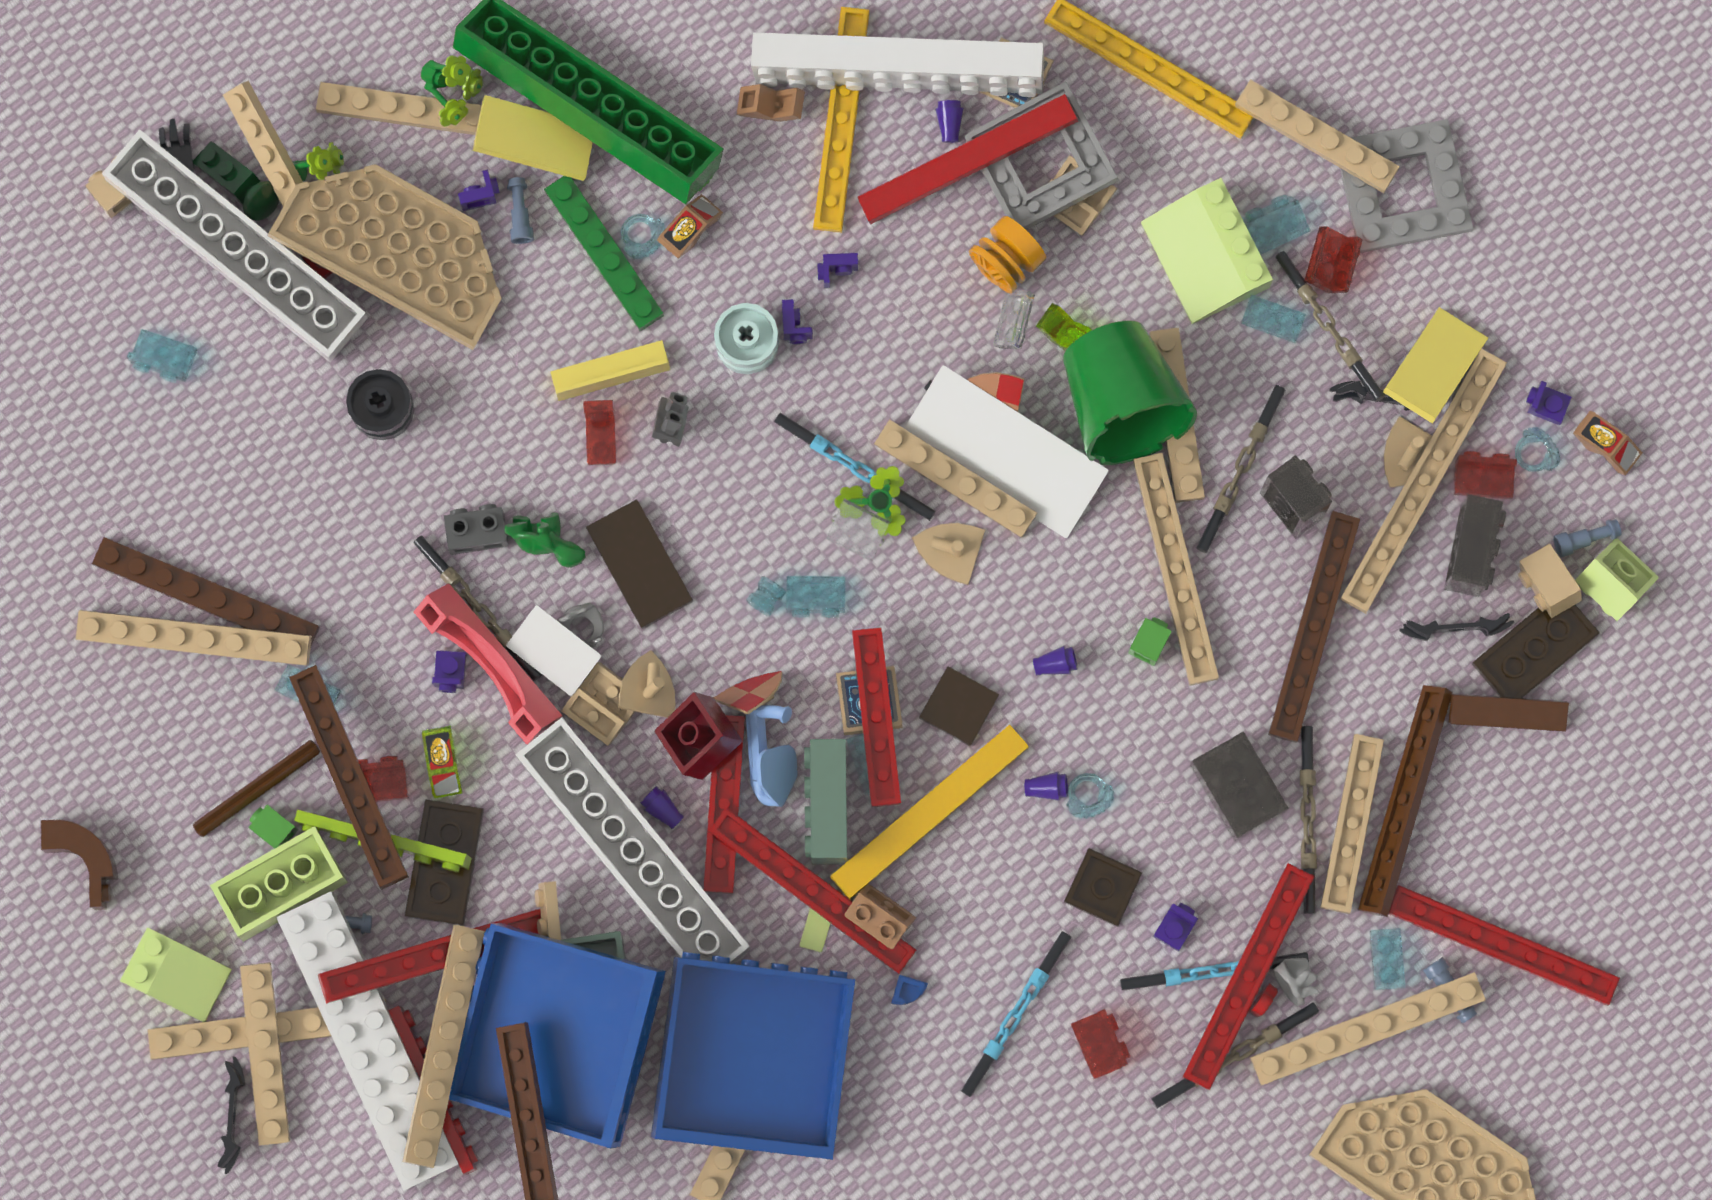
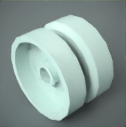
(746, 355)

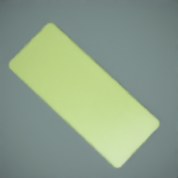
(814, 932)

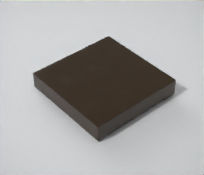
(959, 706)
(1103, 887)

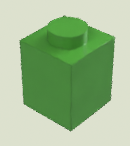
(1150, 640)
(271, 826)

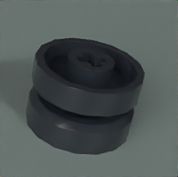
(369, 391)

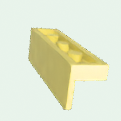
(610, 370)

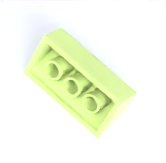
(278, 883)

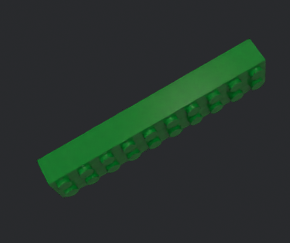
(588, 98)

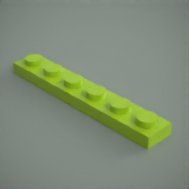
(422, 852)

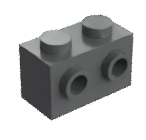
(475, 529)

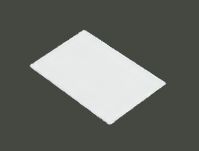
(553, 650)

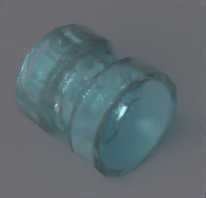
(766, 596)

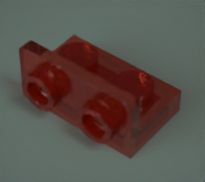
(1333, 261)
(1484, 475)
(386, 778)
(1100, 1044)

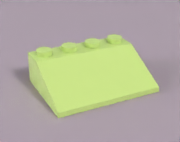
(1207, 251)

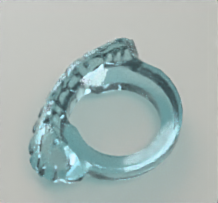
(638, 250)
(1551, 458)
(1078, 808)

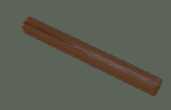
(256, 788)

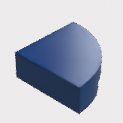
(908, 990)

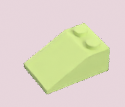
(175, 975)

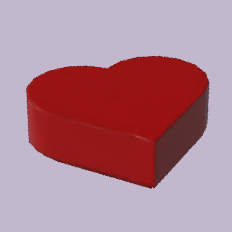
(1263, 1001)

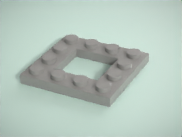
(1089, 178)
(1452, 209)

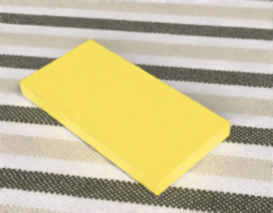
(531, 138)
(1435, 365)

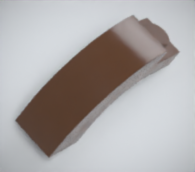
(69, 837)

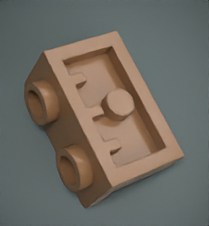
(879, 916)

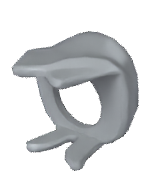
(589, 611)
(1295, 979)

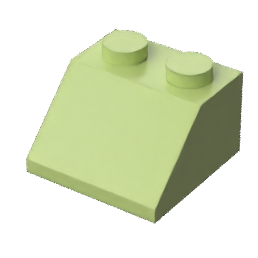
(1616, 579)

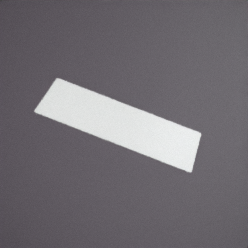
(1007, 450)

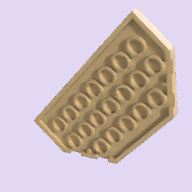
(395, 247)
(1420, 1151)

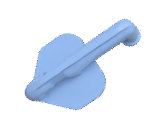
(771, 769)

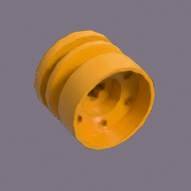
(1002, 259)

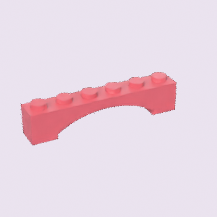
(451, 617)

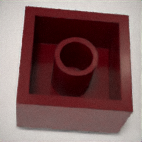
(698, 736)

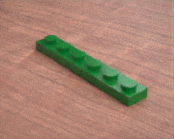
(604, 252)

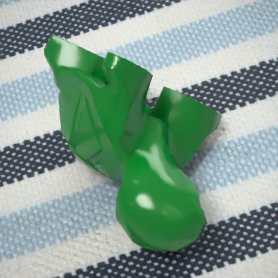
(545, 539)

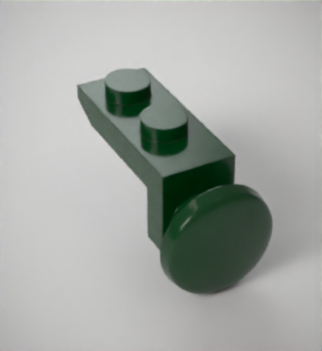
(255, 196)

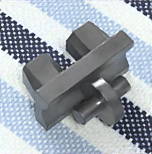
(671, 419)

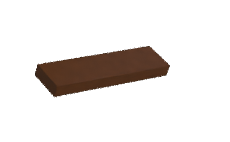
(1508, 712)

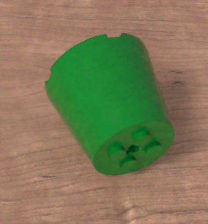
(1125, 394)

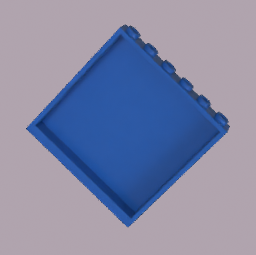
(585, 1026)
(753, 1056)

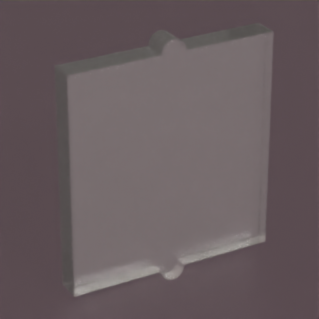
(858, 530)

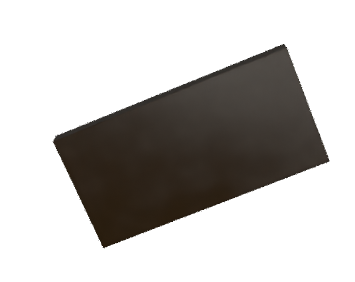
(639, 564)
(1534, 651)
(435, 891)

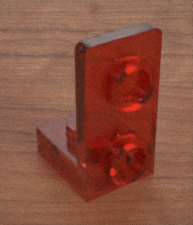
(600, 432)

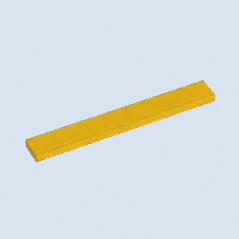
(1148, 67)
(839, 137)
(929, 812)

